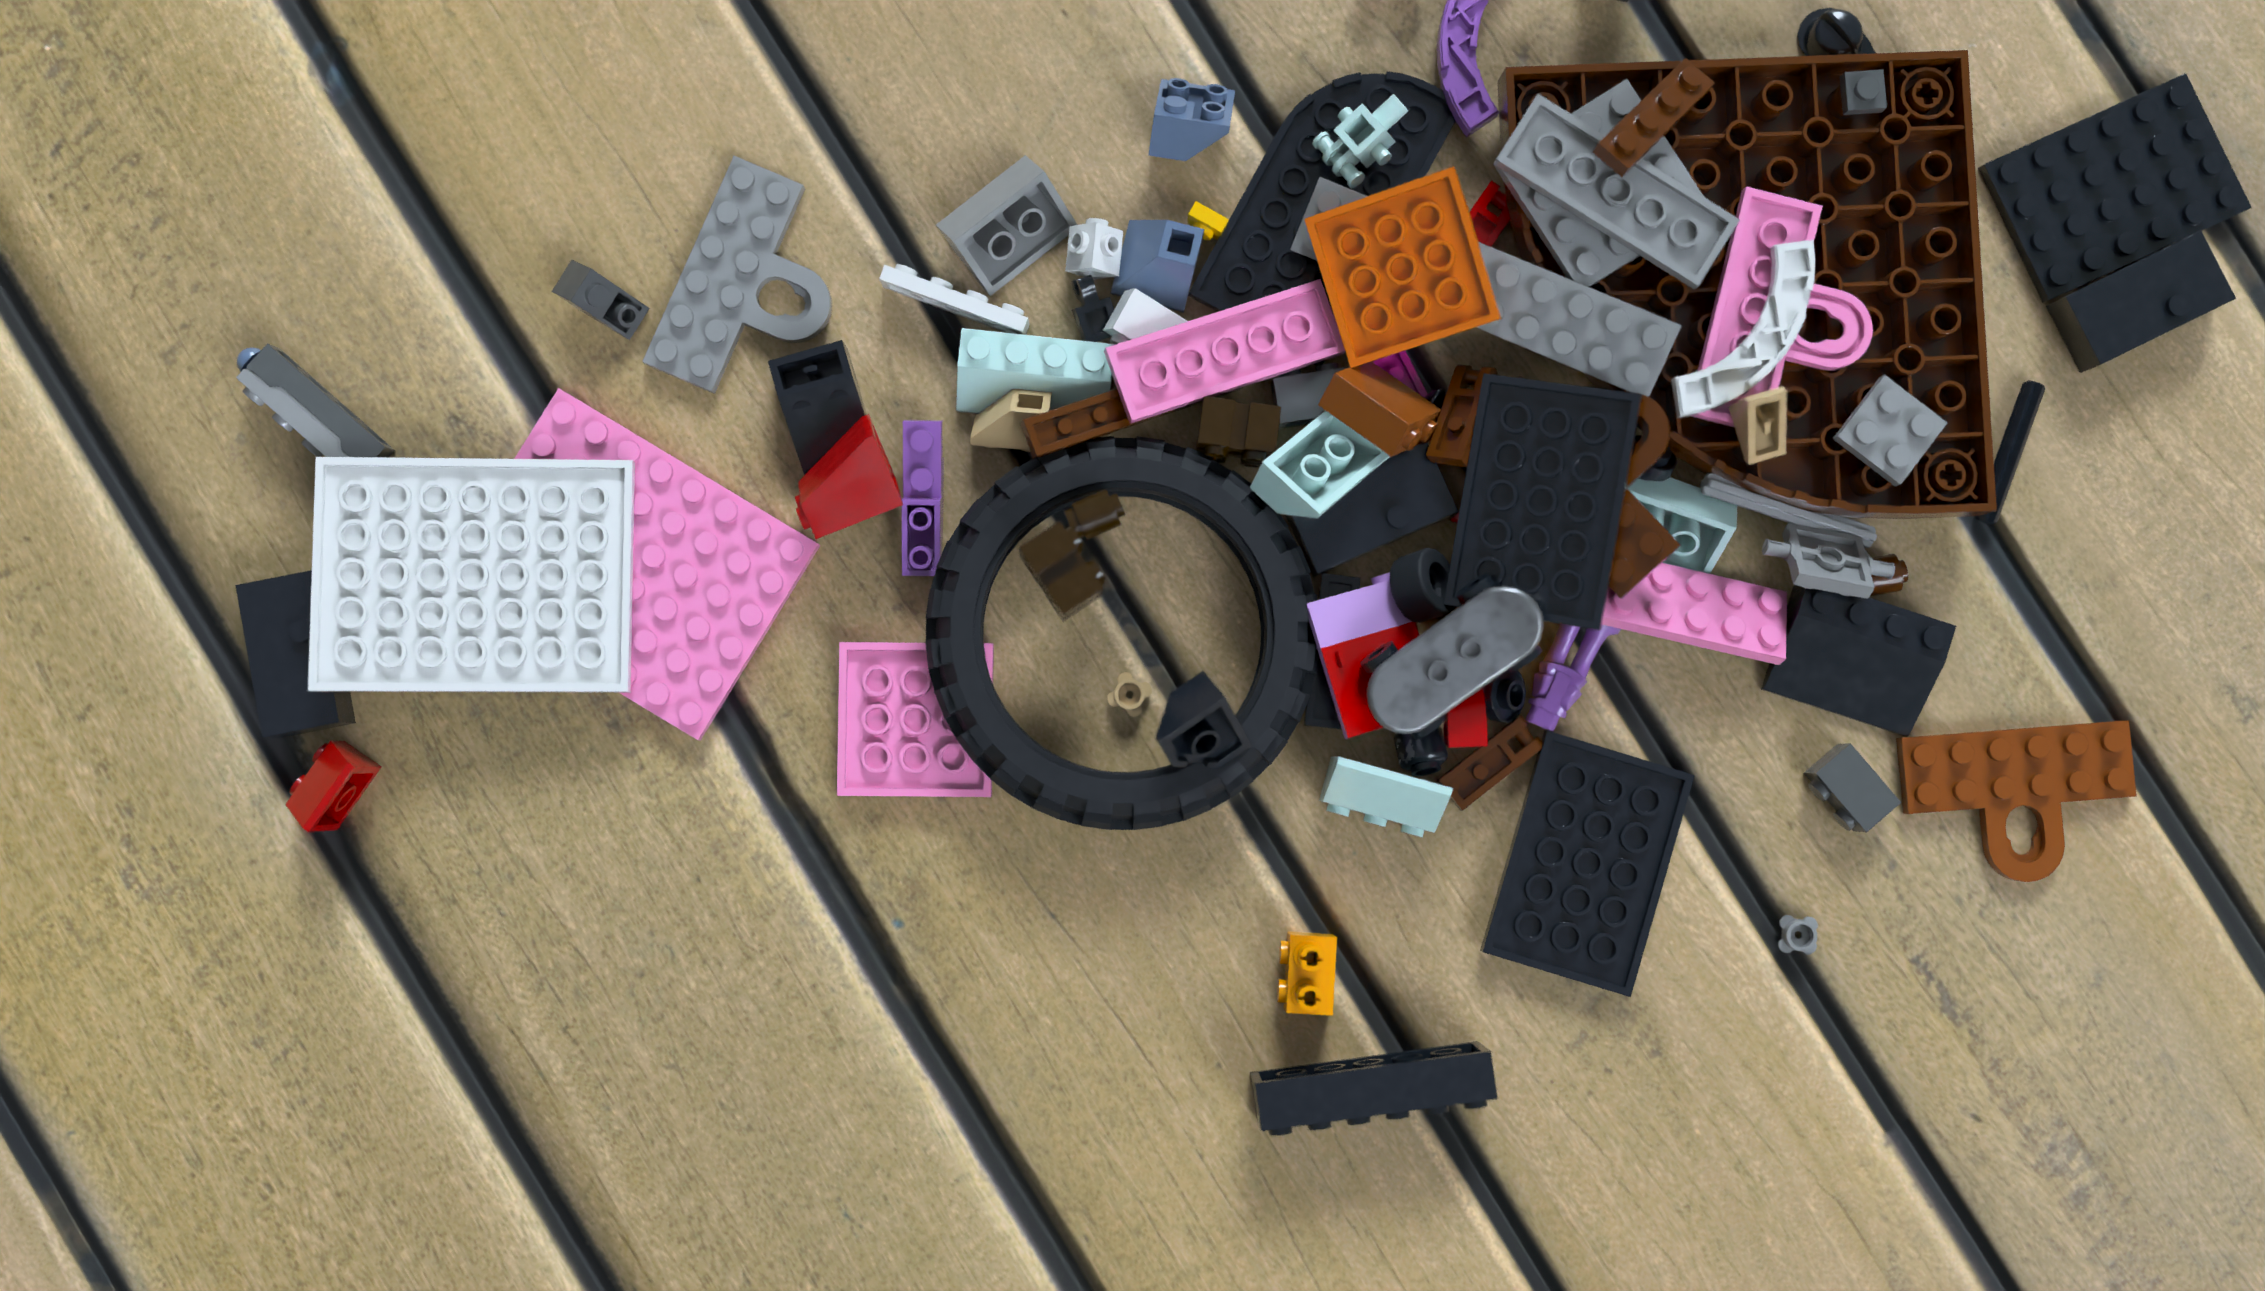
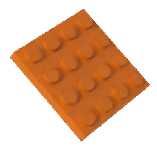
(1403, 267)

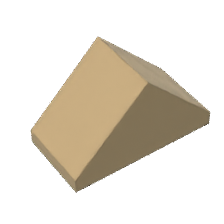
(1761, 424)

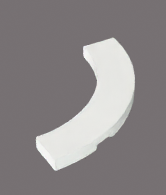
(1767, 342)

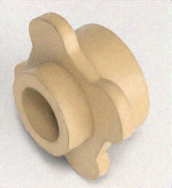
(1139, 690)

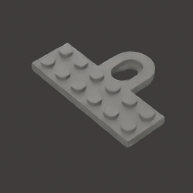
(725, 276)

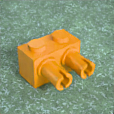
(1308, 973)

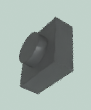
(1863, 92)

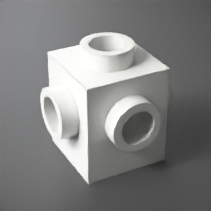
(1094, 249)

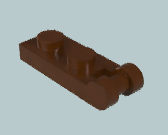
(1457, 417)
(1490, 763)

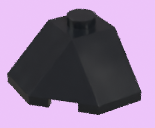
(1200, 726)

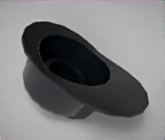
(1832, 33)

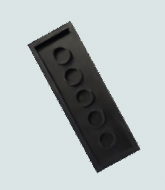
(1373, 1087)

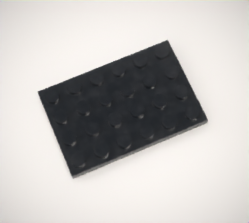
(2114, 187)
(1545, 494)
(1587, 863)

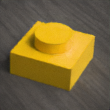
(1207, 219)

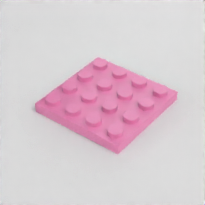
(894, 728)

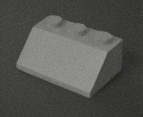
(1007, 225)

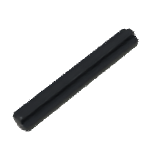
(2013, 444)

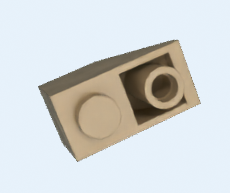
(1000, 422)

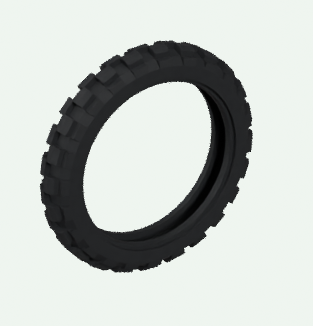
(1022, 501)

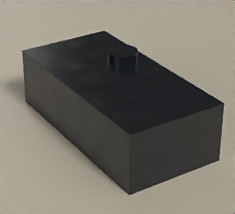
(2140, 302)
(1384, 507)
(277, 645)

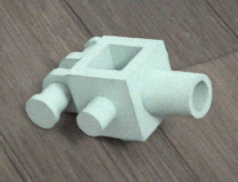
(1361, 139)

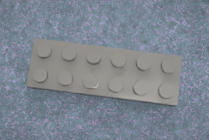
(1639, 210)

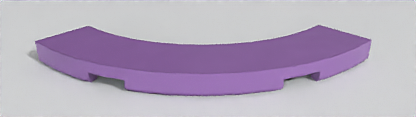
(1458, 65)

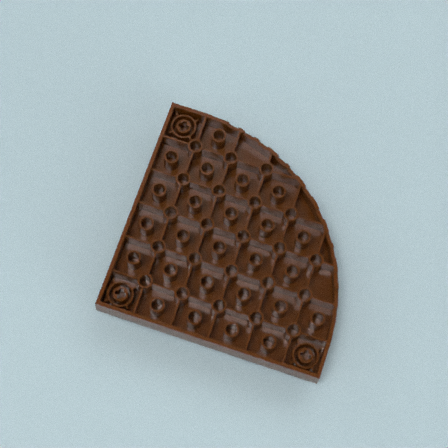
(1890, 231)

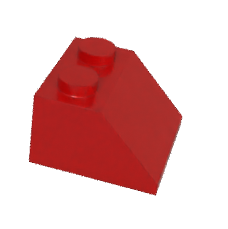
(331, 786)

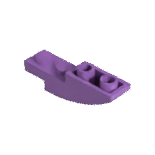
(922, 497)

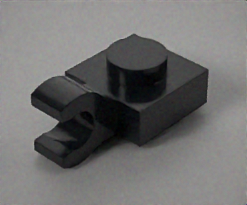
(1093, 313)

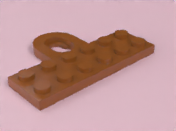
(2013, 770)

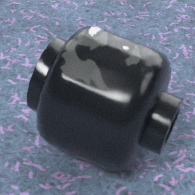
(1422, 755)

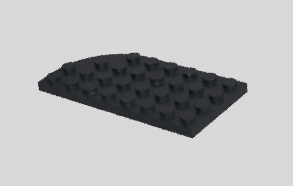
(1254, 249)

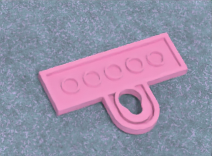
(1744, 287)

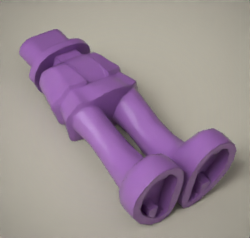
(1557, 685)

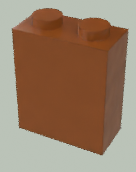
(1380, 408)

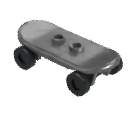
(1454, 658)

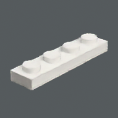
(940, 294)

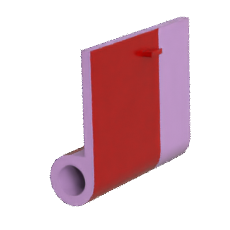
(1346, 632)

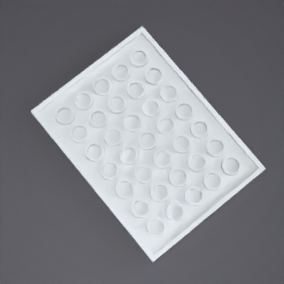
(471, 575)

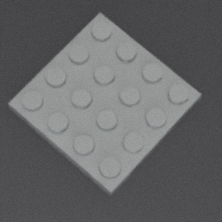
(1578, 247)

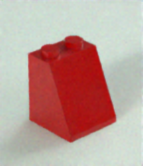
(848, 483)

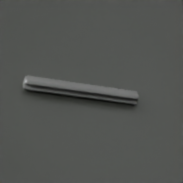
(1724, 490)

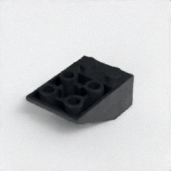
(817, 398)

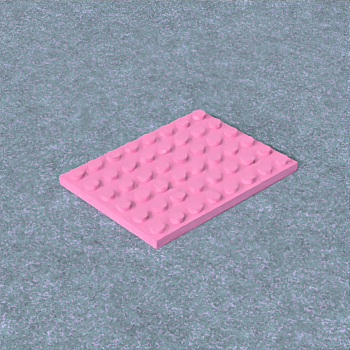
(703, 567)

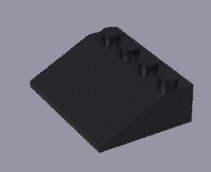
(1859, 658)

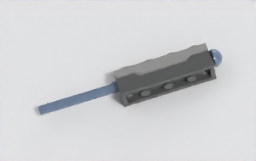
(306, 406)

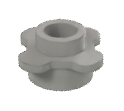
(1808, 938)

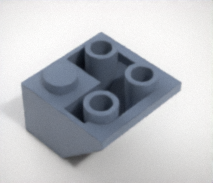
(1189, 118)
(1159, 261)

